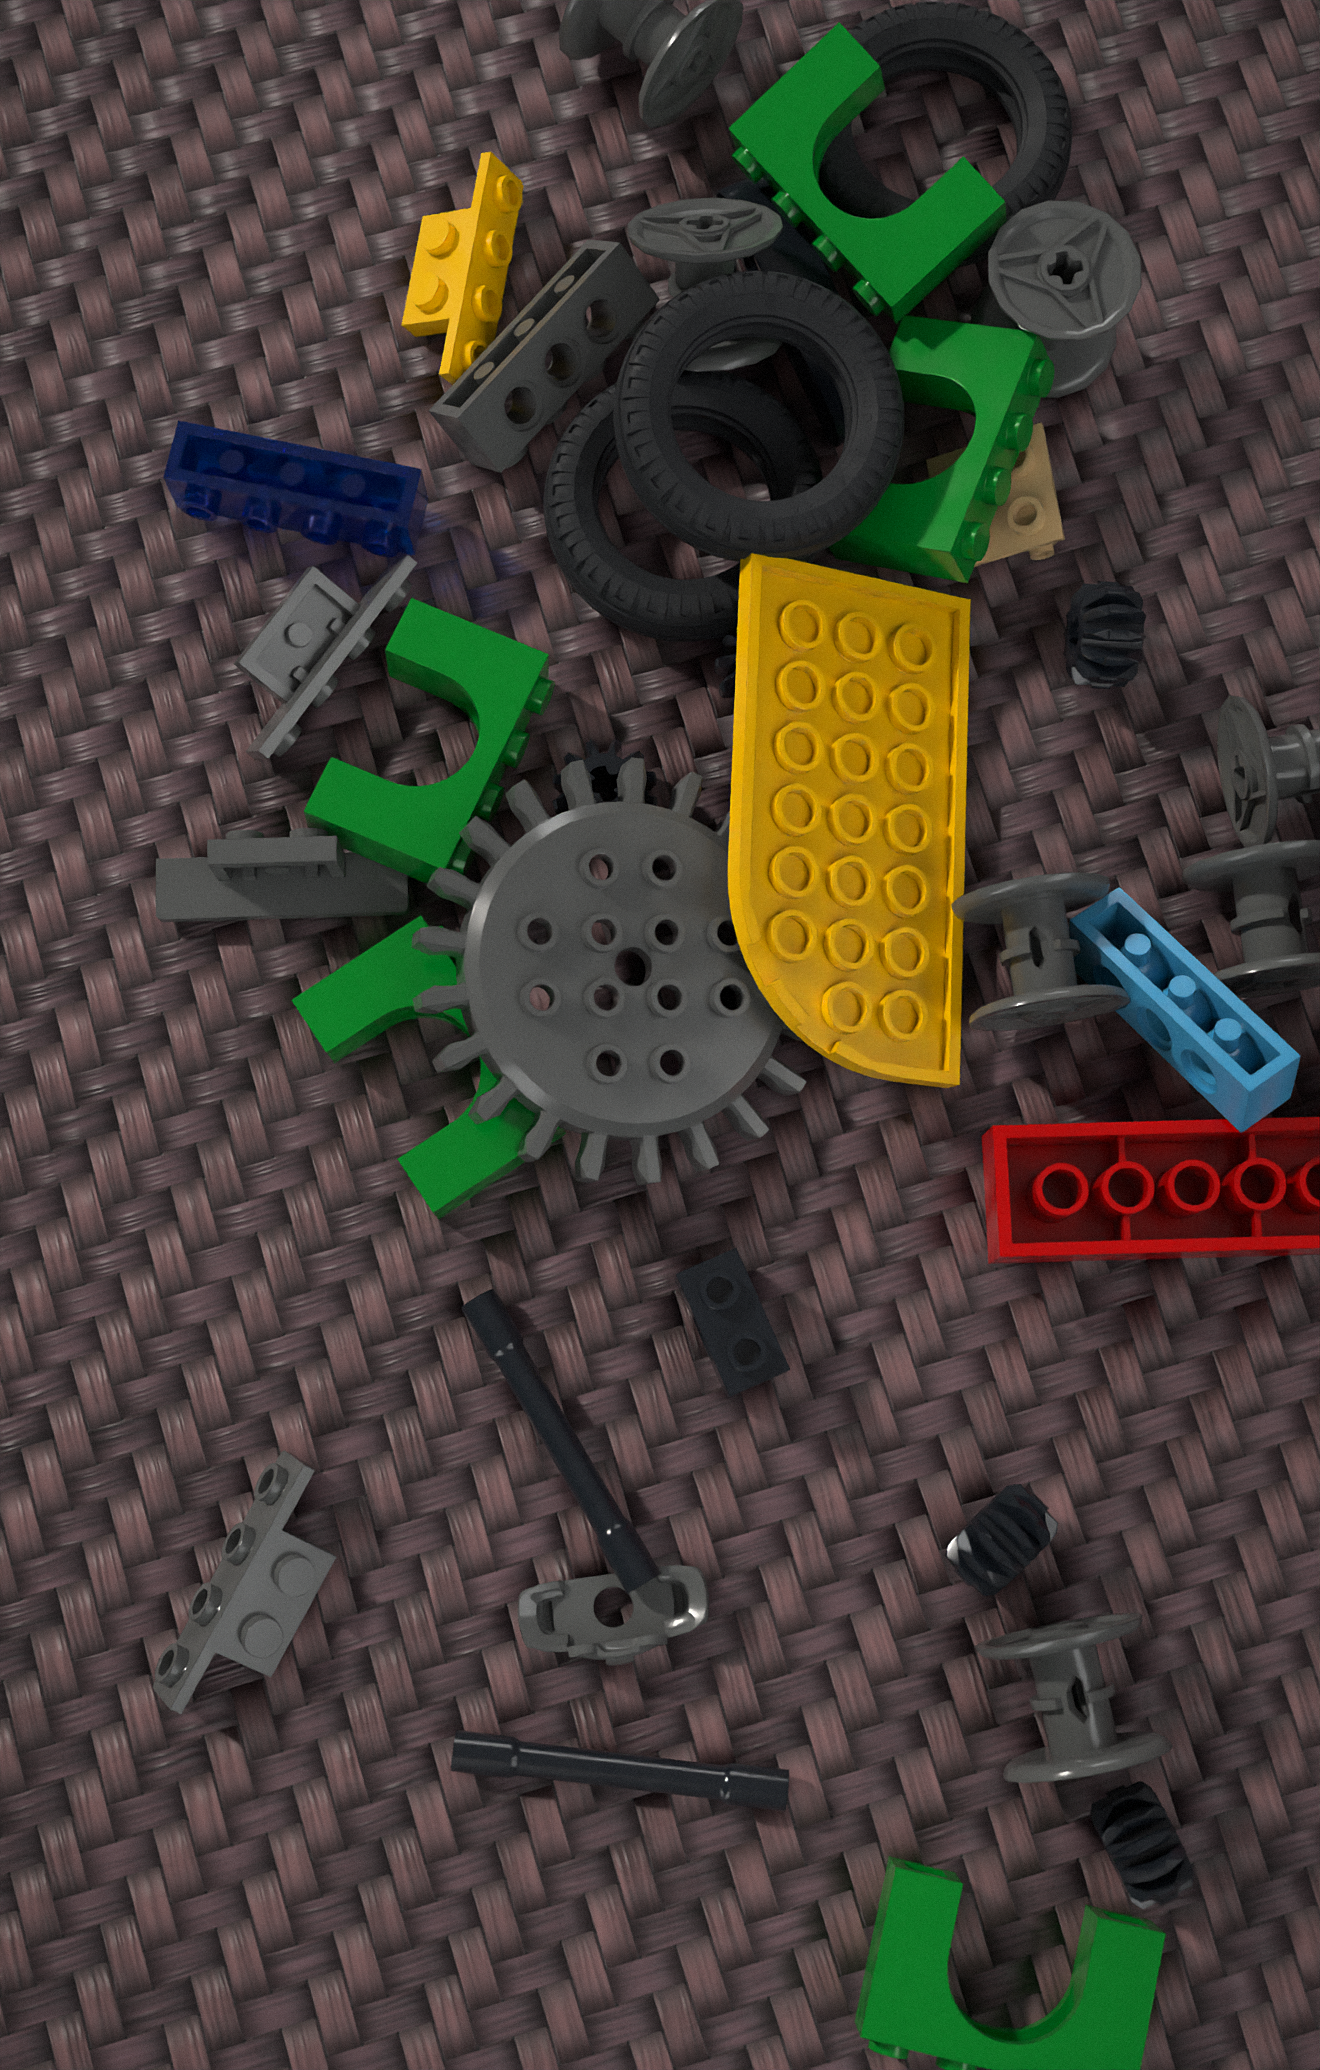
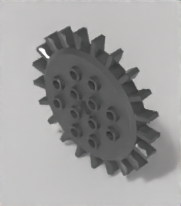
(552, 1053)

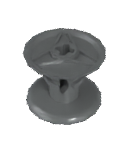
(678, 48)
(704, 243)
(1065, 278)
(1262, 769)
(1268, 914)
(1039, 950)
(1073, 1700)

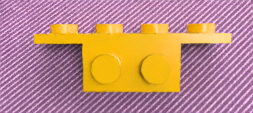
(464, 269)

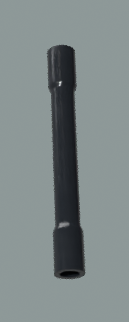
(613, 1531)
(729, 1783)

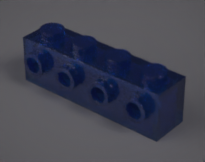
(296, 489)

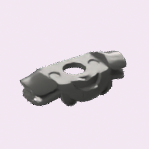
(562, 1615)

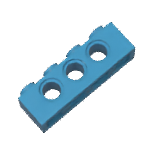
(1185, 1010)

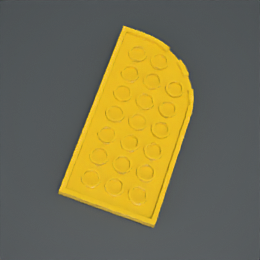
(852, 813)

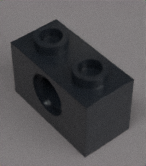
(731, 1323)

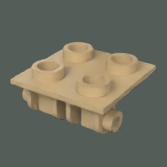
(1031, 514)

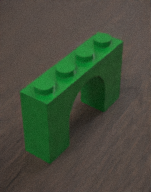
(891, 256)
(945, 521)
(497, 688)
(378, 993)
(910, 2004)

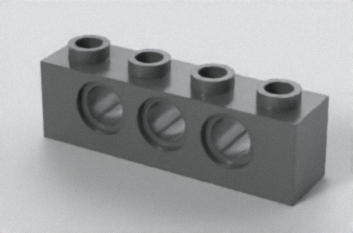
(473, 407)

